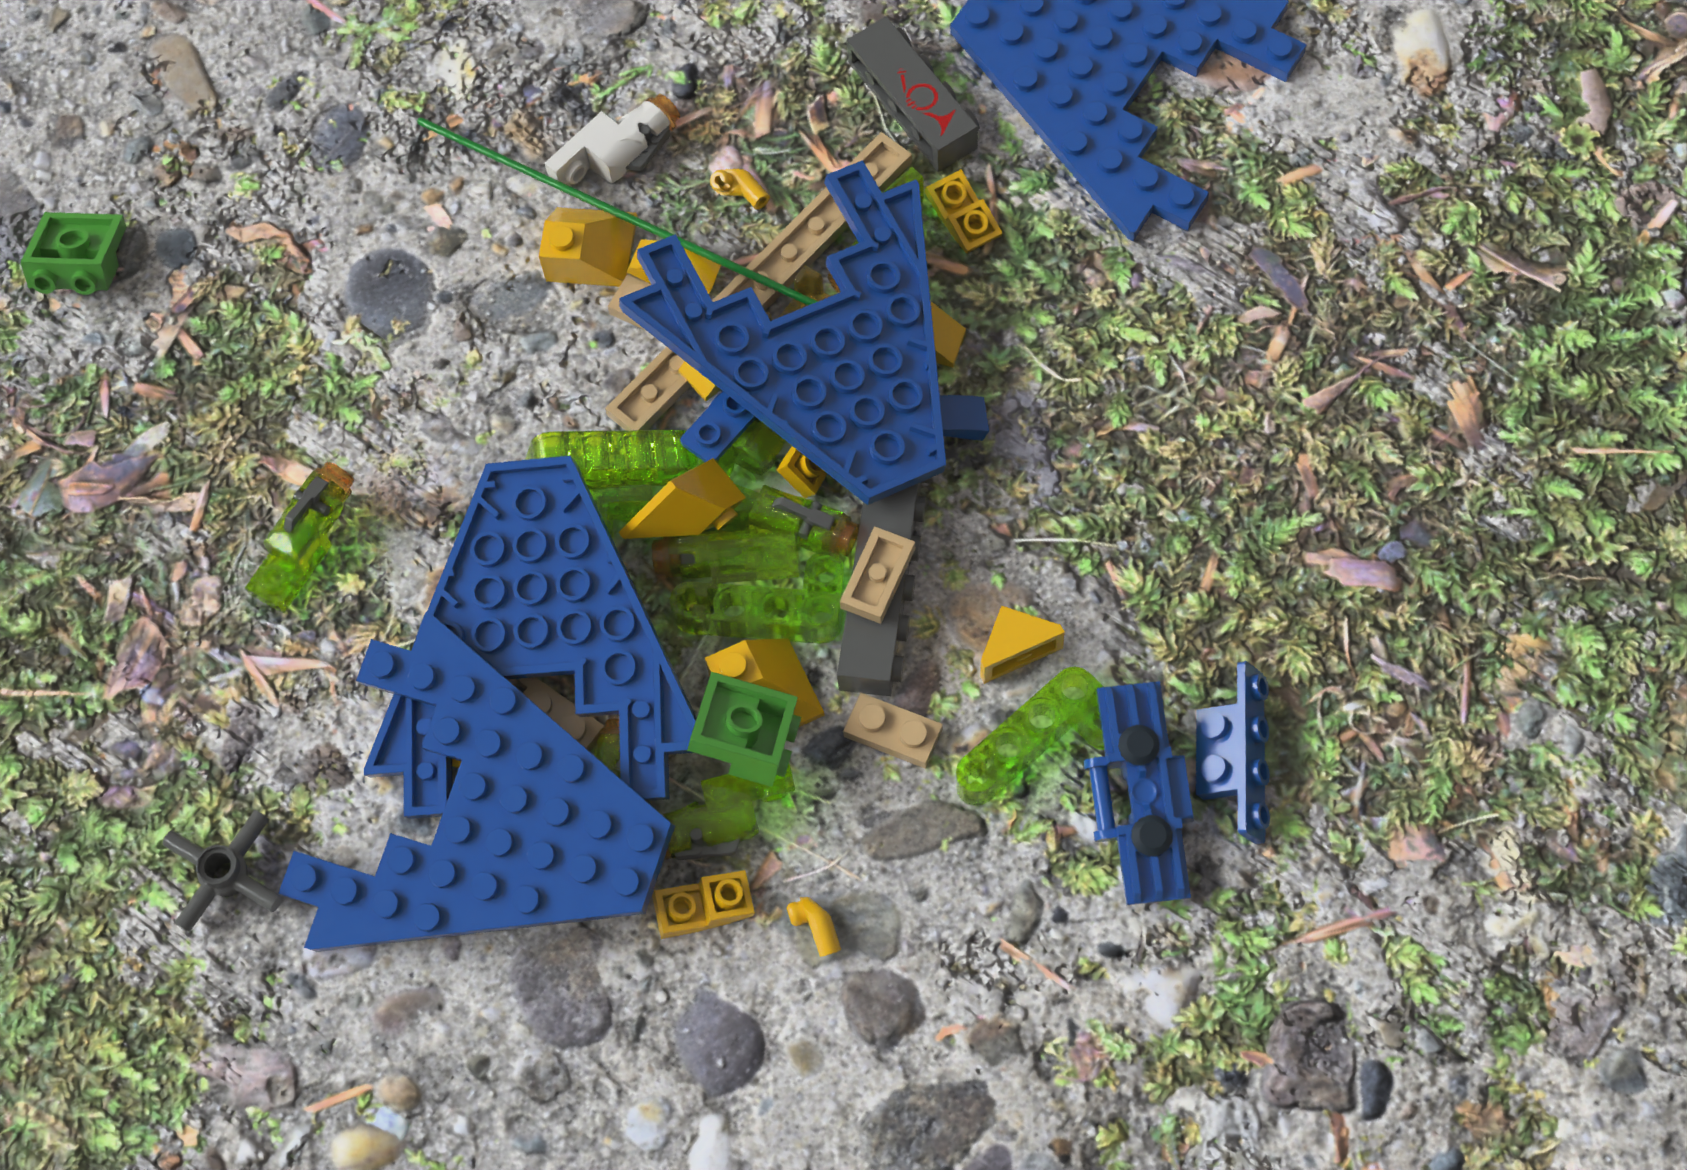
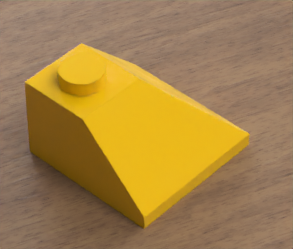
(586, 247)
(688, 505)
(770, 665)

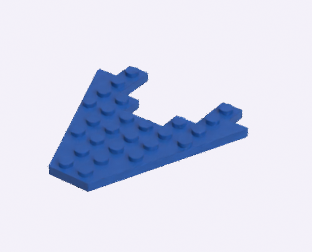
(1084, 62)
(839, 377)
(541, 597)
(525, 835)

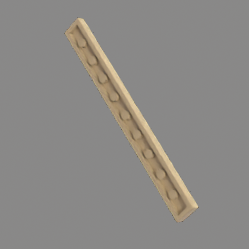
(780, 261)

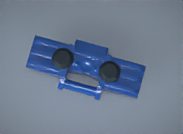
(1158, 793)

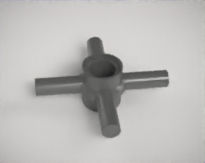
(233, 882)

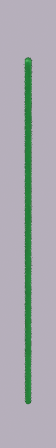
(615, 211)

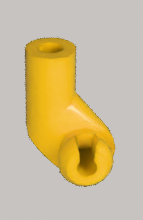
(739, 183)
(819, 921)

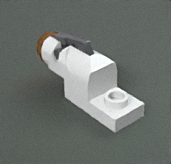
(615, 147)

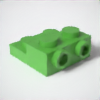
(73, 252)
(745, 728)

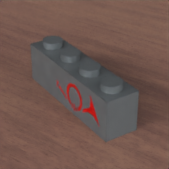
(913, 93)

